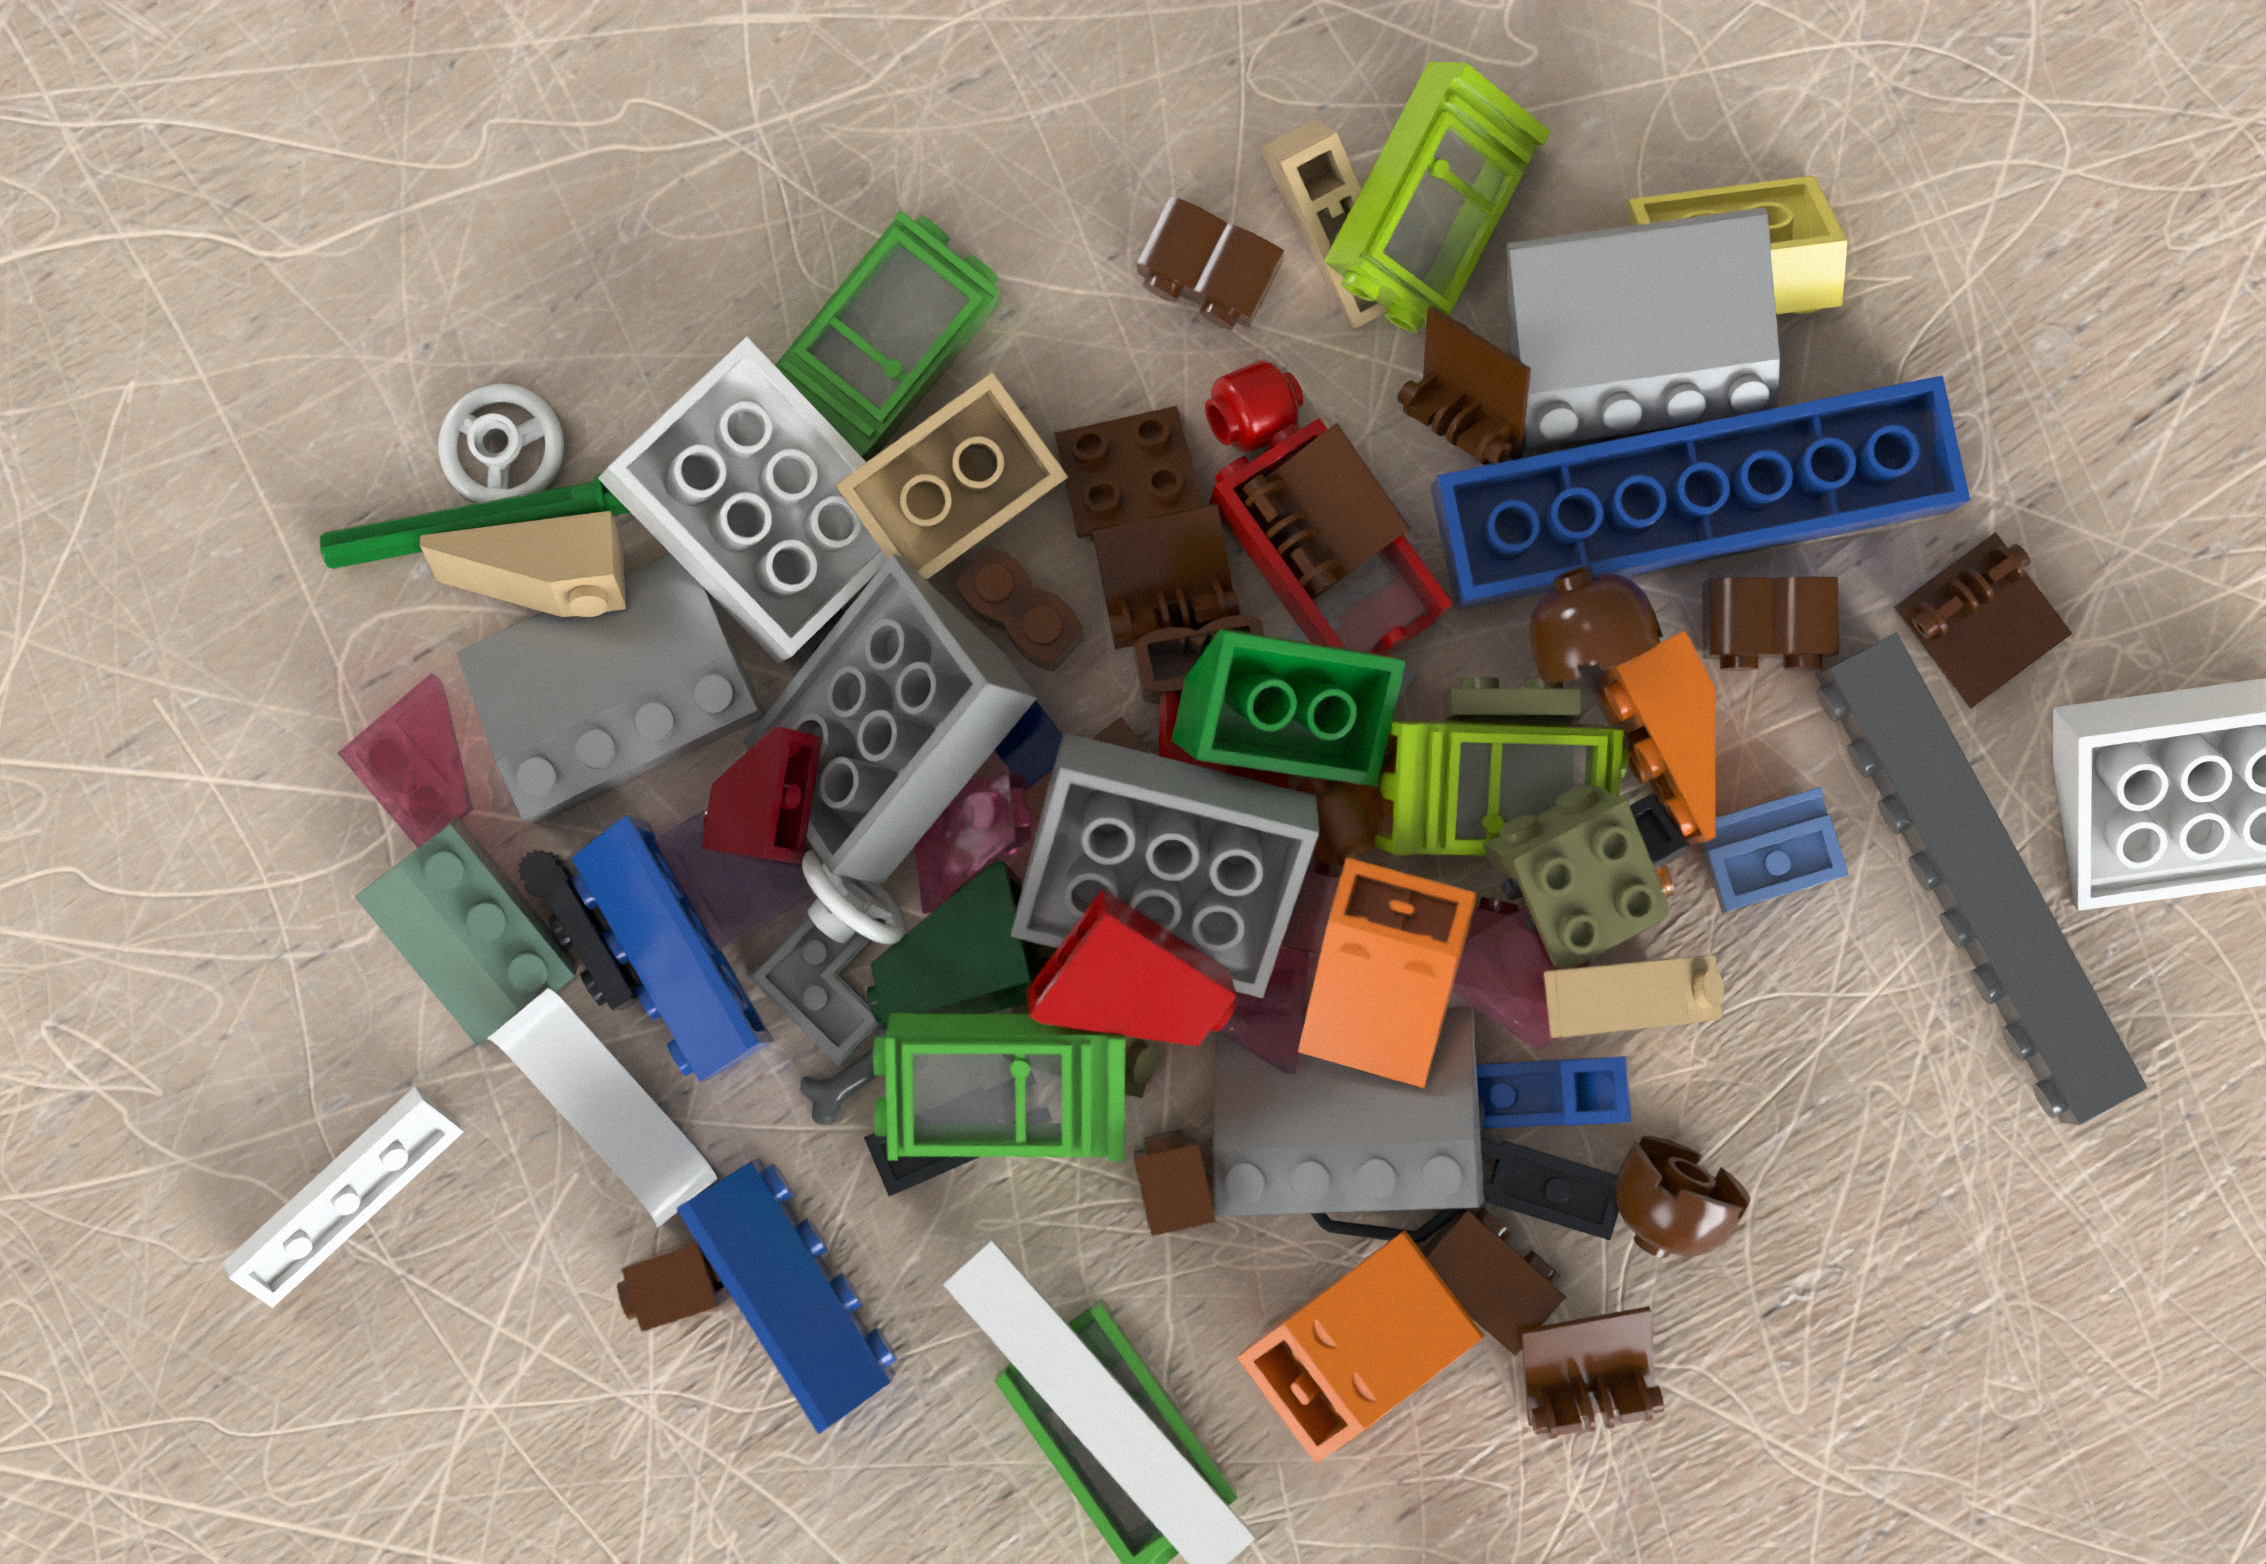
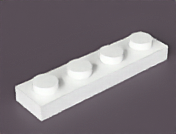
(342, 1197)

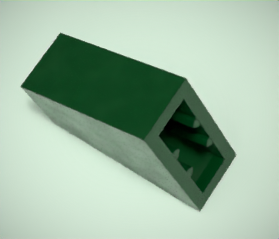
(959, 955)

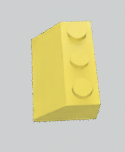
(1803, 232)

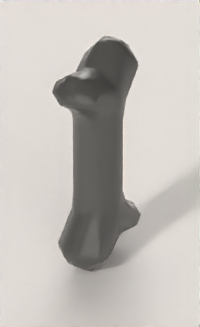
(831, 1092)

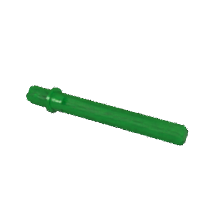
(402, 535)

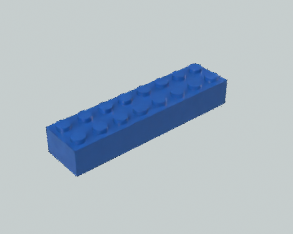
(1700, 491)

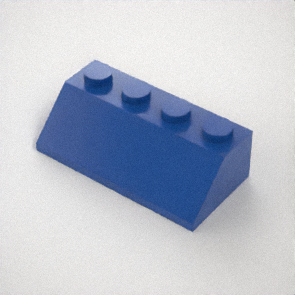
(670, 950)
(789, 1293)

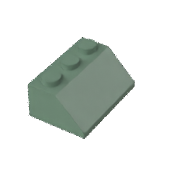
(467, 931)

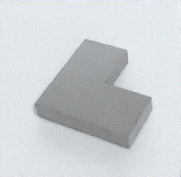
(807, 986)

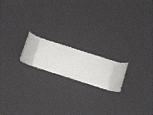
(605, 1105)

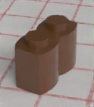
(1208, 263)
(1005, 599)
(1770, 619)
(1170, 653)

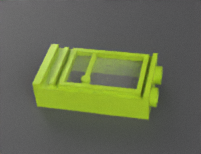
(1435, 194)
(1473, 777)

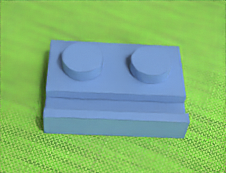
(1773, 850)

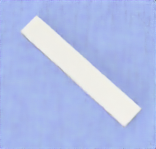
(1098, 1408)

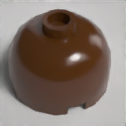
(1590, 624)
(1674, 1201)

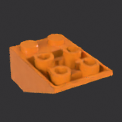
(1670, 723)
(1386, 971)
(1360, 1346)

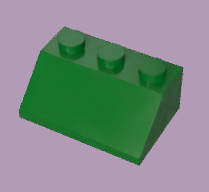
(1289, 707)

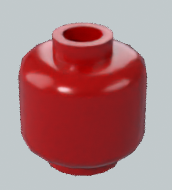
(1253, 405)

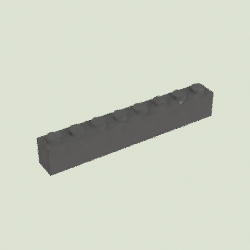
(1980, 882)

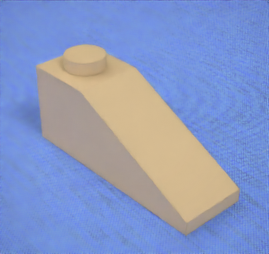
(1319, 194)
(545, 564)
(1633, 995)

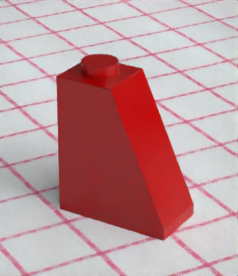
(1131, 980)

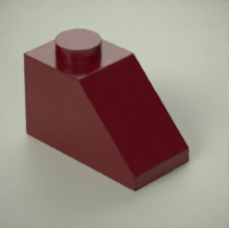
(765, 799)

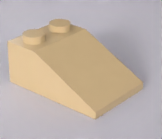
(952, 479)

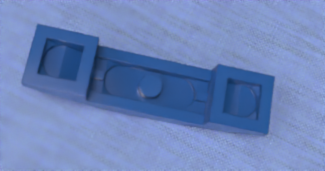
(1555, 1092)

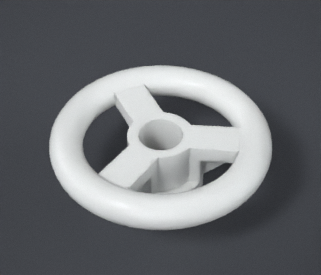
(485, 428)
(851, 905)

